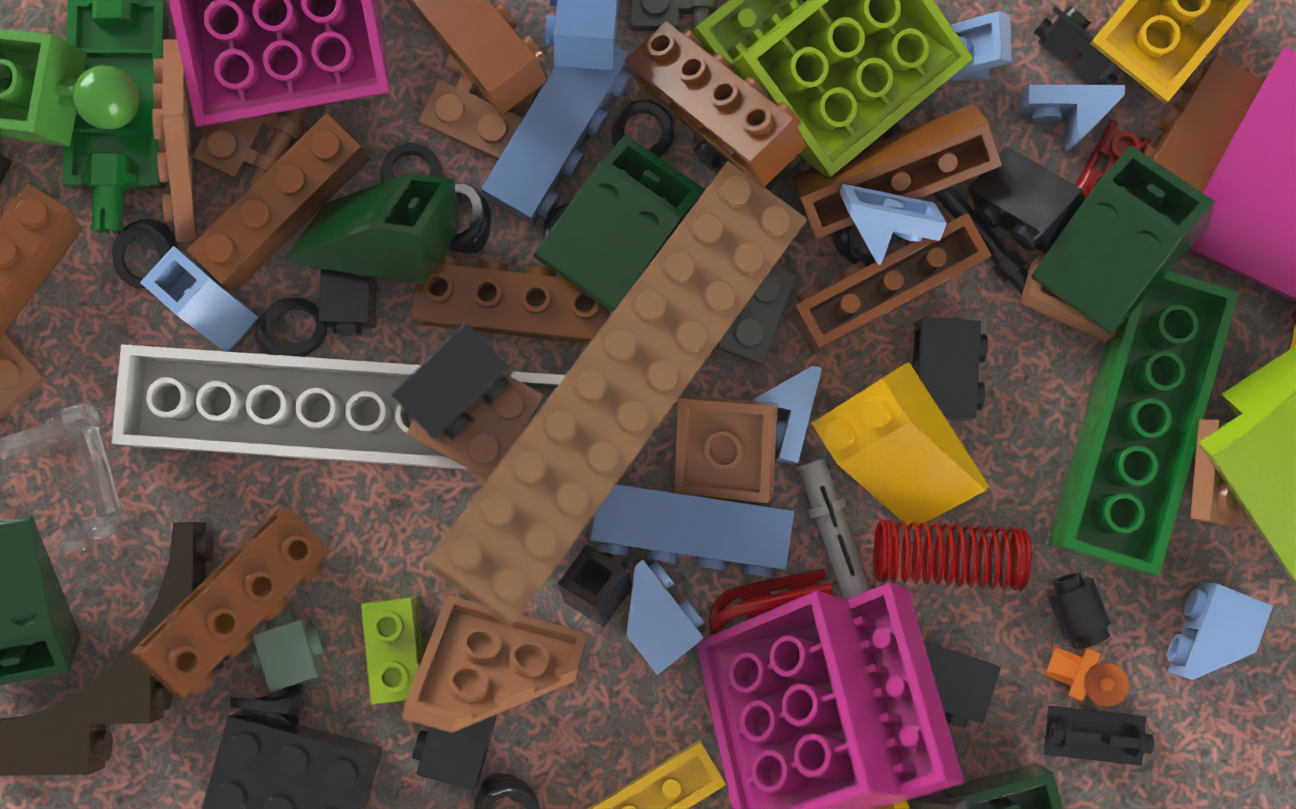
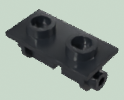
(1069, 34)
(1097, 735)

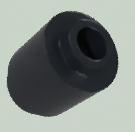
(1079, 610)

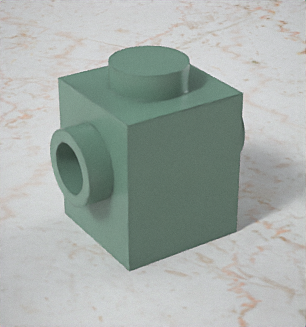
(289, 651)

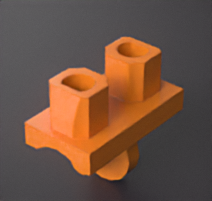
(1102, 682)

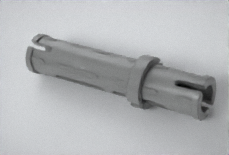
(833, 527)

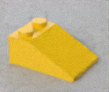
(1165, 39)
(901, 448)

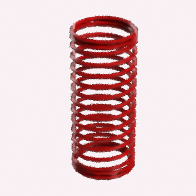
(888, 552)

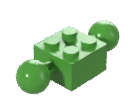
(47, 85)

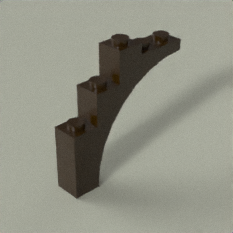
(73, 732)

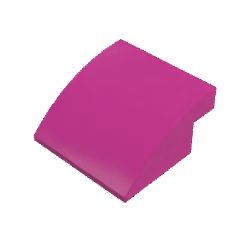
(278, 55)
(1256, 189)
(828, 705)

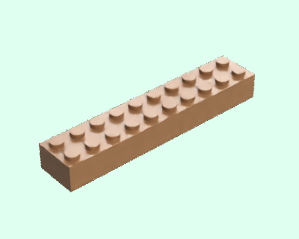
(615, 396)

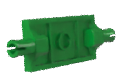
(124, 158)

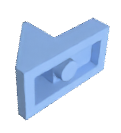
(988, 43)
(1079, 104)
(882, 213)
(796, 400)

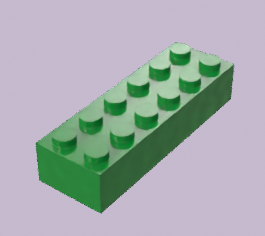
(1143, 426)

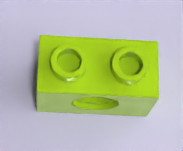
(392, 647)

